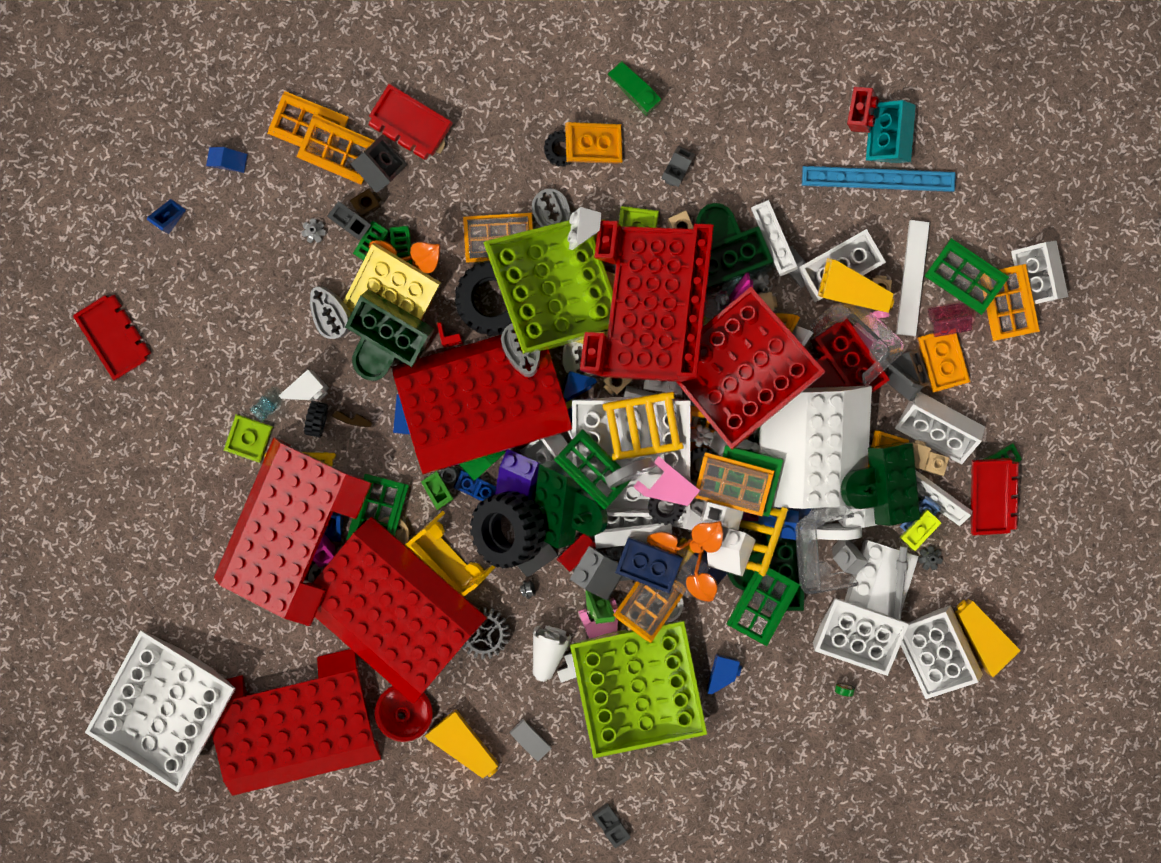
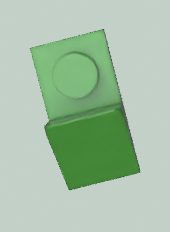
(437, 490)
(599, 608)

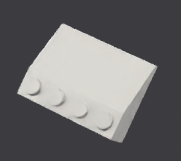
(879, 578)
(860, 636)
(940, 653)

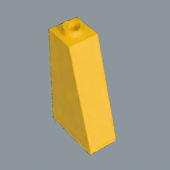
(850, 287)
(989, 642)
(463, 744)

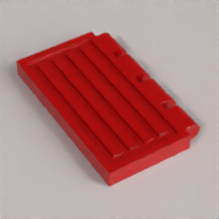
(410, 120)
(111, 338)
(992, 497)

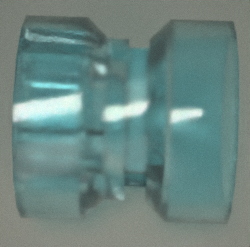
(267, 407)

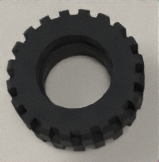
(465, 301)
(489, 535)

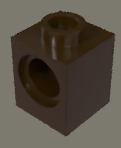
(357, 203)

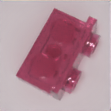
(950, 319)

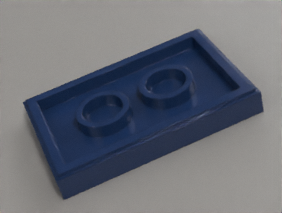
(649, 564)

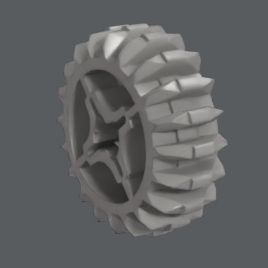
(489, 641)

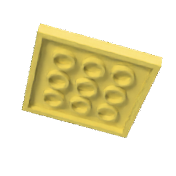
(394, 281)

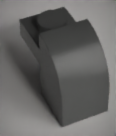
(678, 166)
(348, 220)

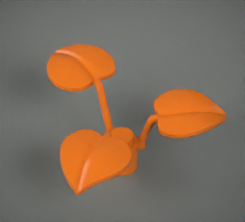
(424, 255)
(704, 537)

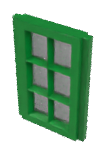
(966, 276)
(589, 467)
(383, 500)
(763, 605)

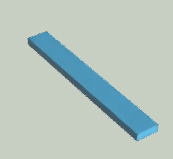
(878, 178)

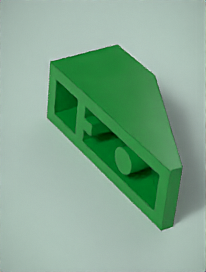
(635, 88)

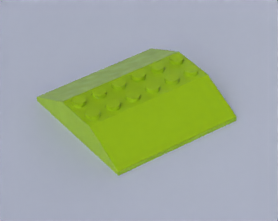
(549, 288)
(638, 690)

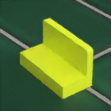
(920, 530)

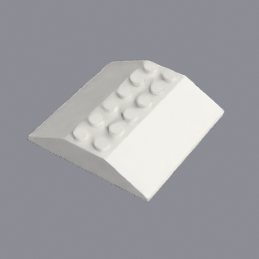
(592, 418)
(820, 442)
(161, 709)

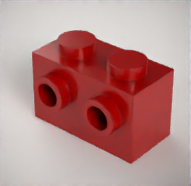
(861, 110)

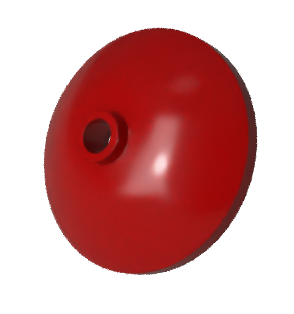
(416, 716)

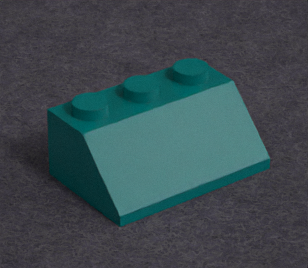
(893, 132)

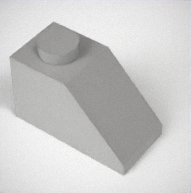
(848, 557)

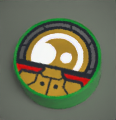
(844, 690)

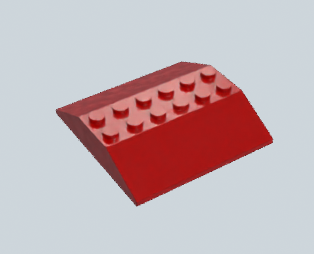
(748, 368)

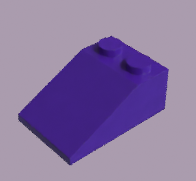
(518, 474)

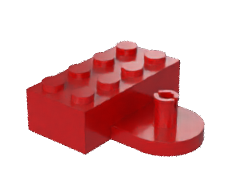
(843, 358)

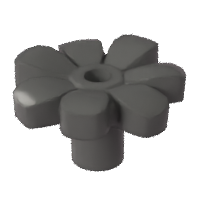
(926, 558)

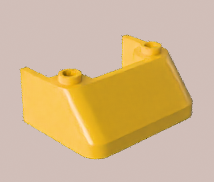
(443, 560)

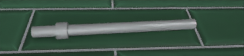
(902, 566)

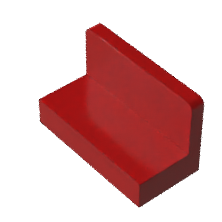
(448, 341)
(573, 553)

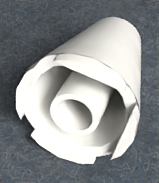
(548, 650)

